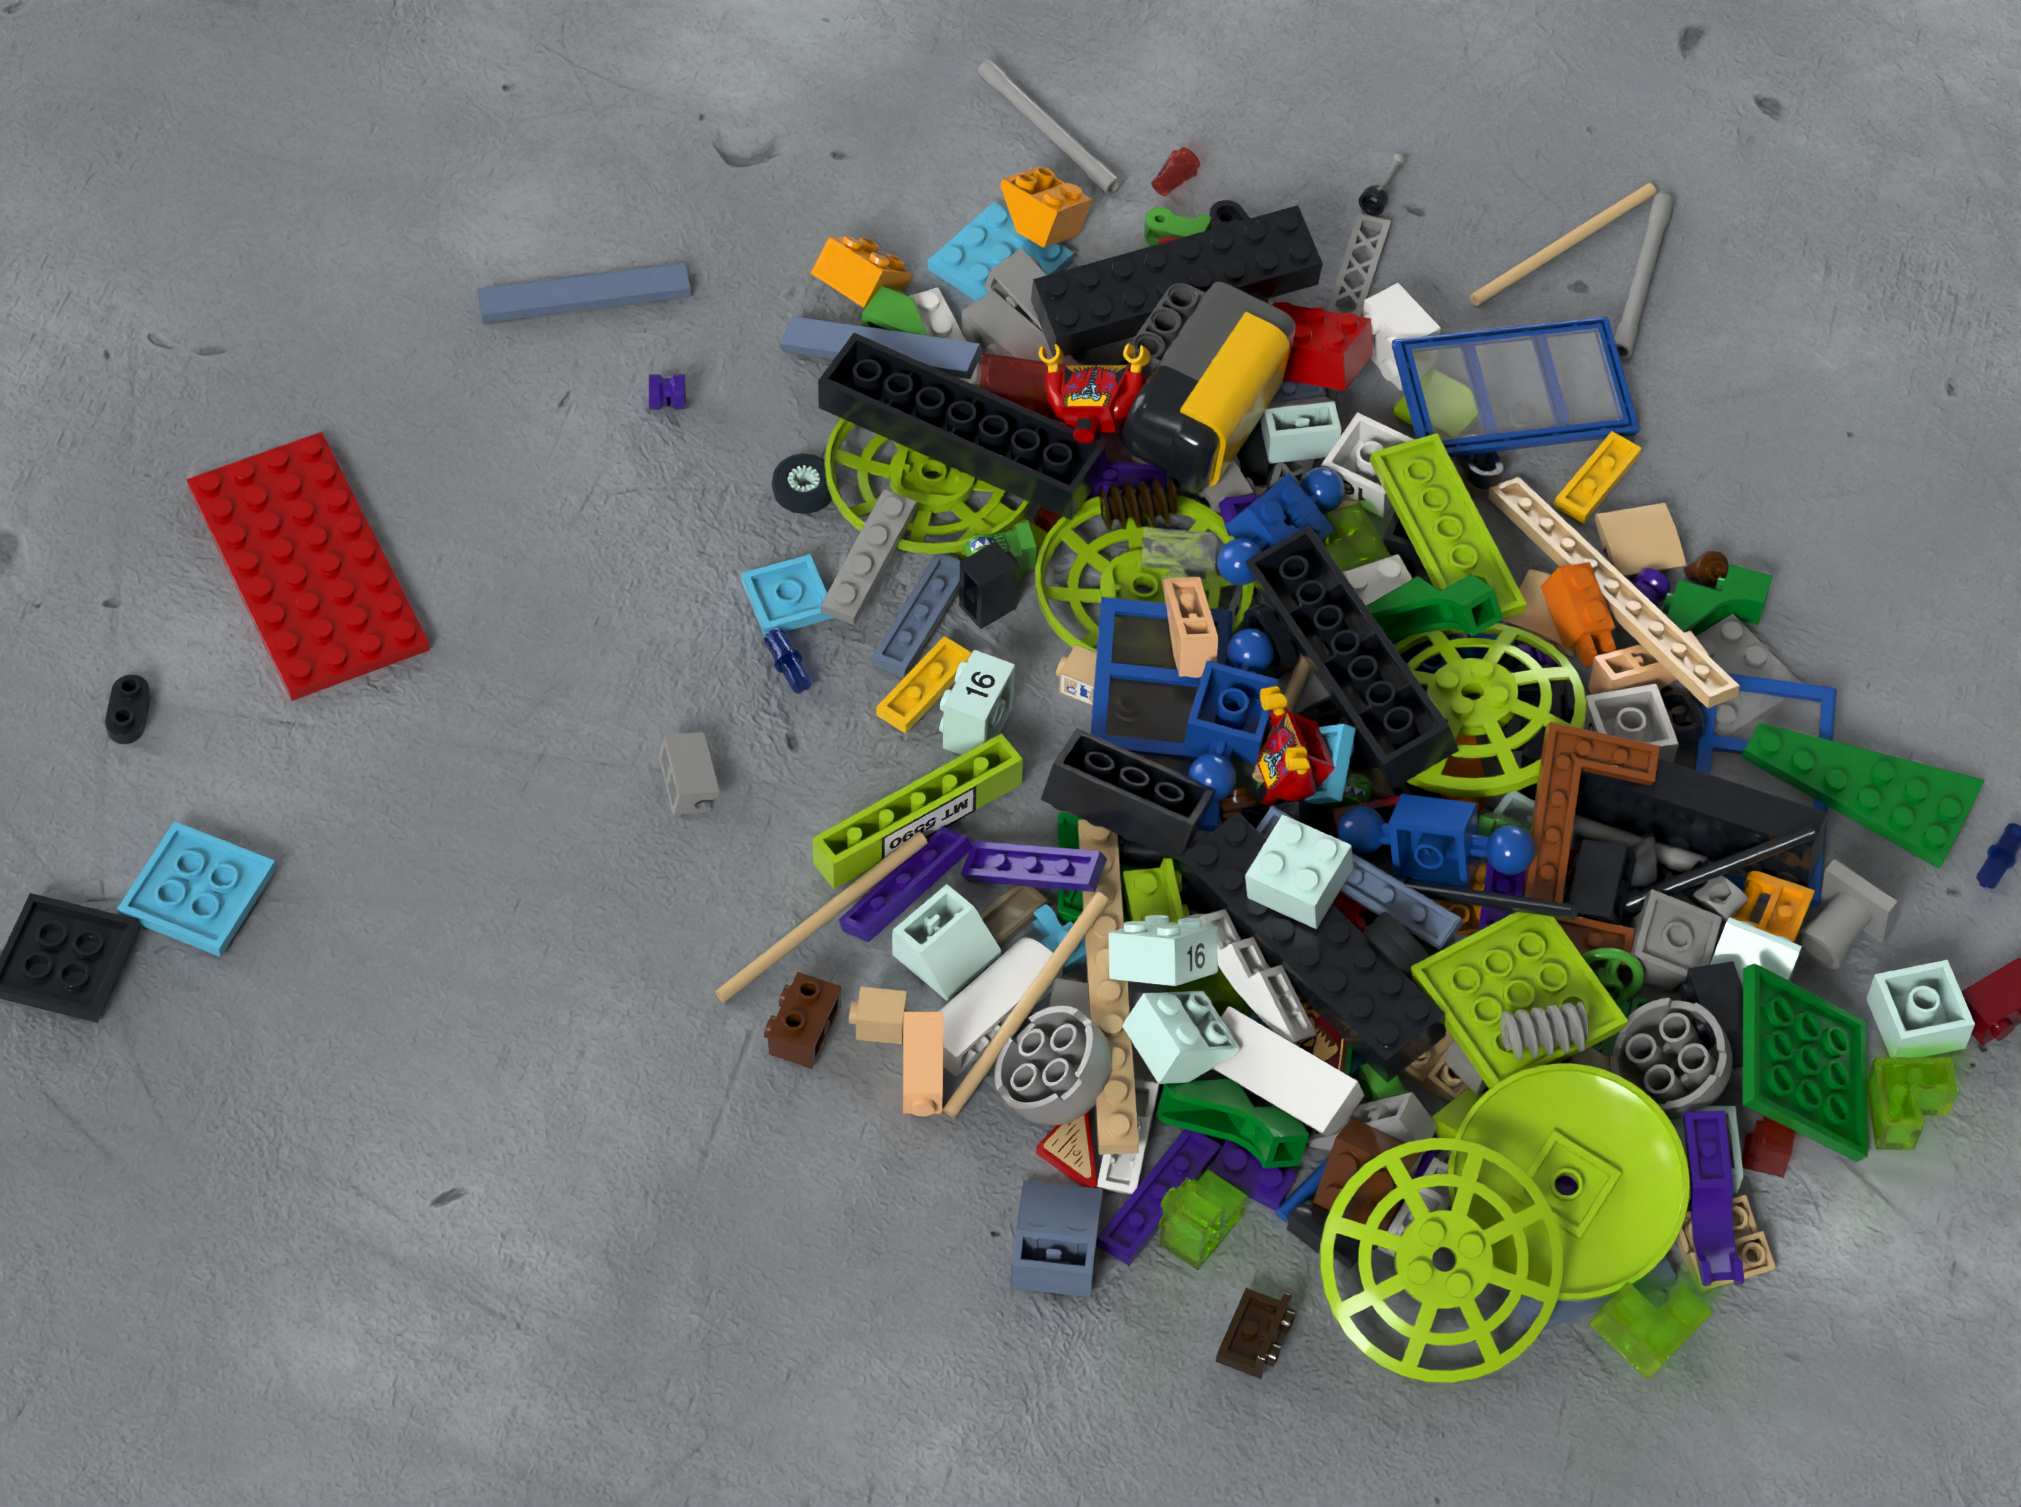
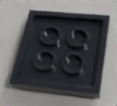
(65, 957)

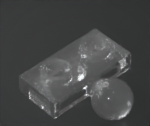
(1178, 551)

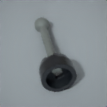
(1378, 192)

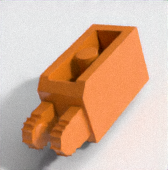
(1579, 611)

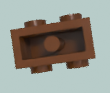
(803, 1020)

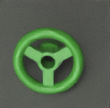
(1608, 975)

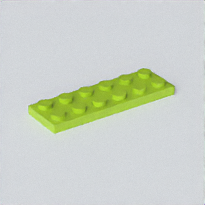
(1443, 519)

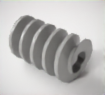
(1544, 1029)

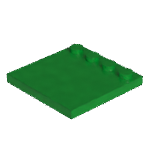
(1804, 1062)

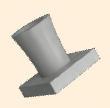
(1851, 907)

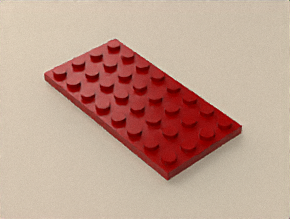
(307, 566)

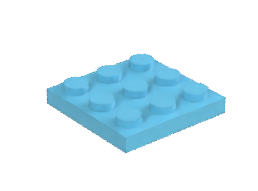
(986, 243)
(197, 888)

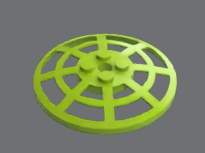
(908, 480)
(1124, 571)
(1494, 708)
(1415, 1267)

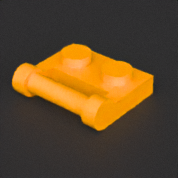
(1784, 909)

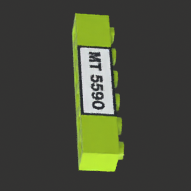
(919, 807)

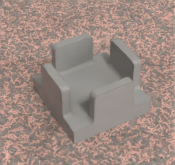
(1672, 939)

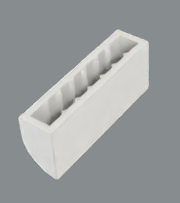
(987, 1001)
(1289, 1076)

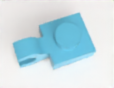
(1050, 928)

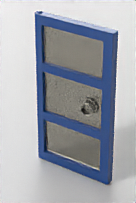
(1138, 688)

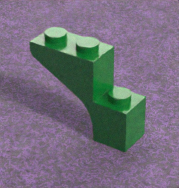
(1699, 607)
(1421, 608)
(1226, 1112)

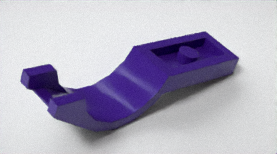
(1711, 1197)

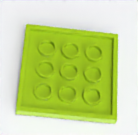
(1509, 968)

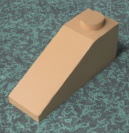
(1190, 625)
(1630, 669)
(922, 1063)

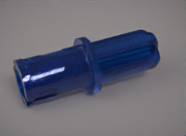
(787, 660)
(2000, 857)

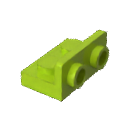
(1154, 892)

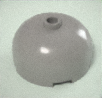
(1665, 1043)
(1054, 1067)

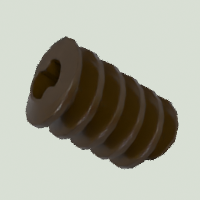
(1138, 504)

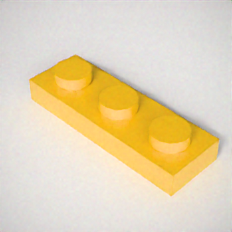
(1597, 477)
(922, 685)

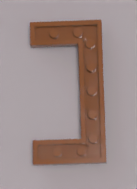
(1563, 757)

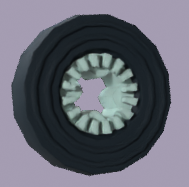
(792, 473)

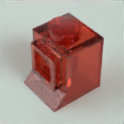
(1768, 1148)

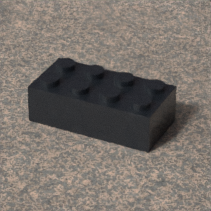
(1127, 794)

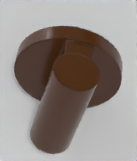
(1708, 568)
(1237, 801)

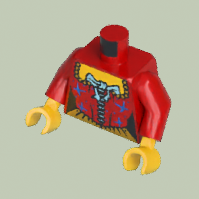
(1093, 396)
(1294, 755)

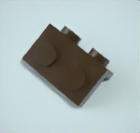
(1254, 1333)

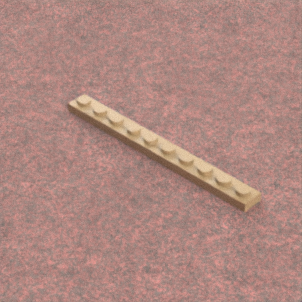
(1625, 602)
(1110, 1001)

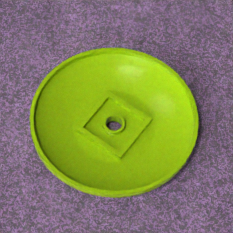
(1615, 1149)

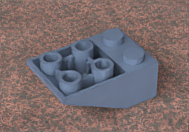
(1056, 1238)

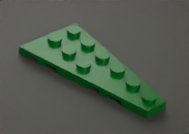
(1893, 797)

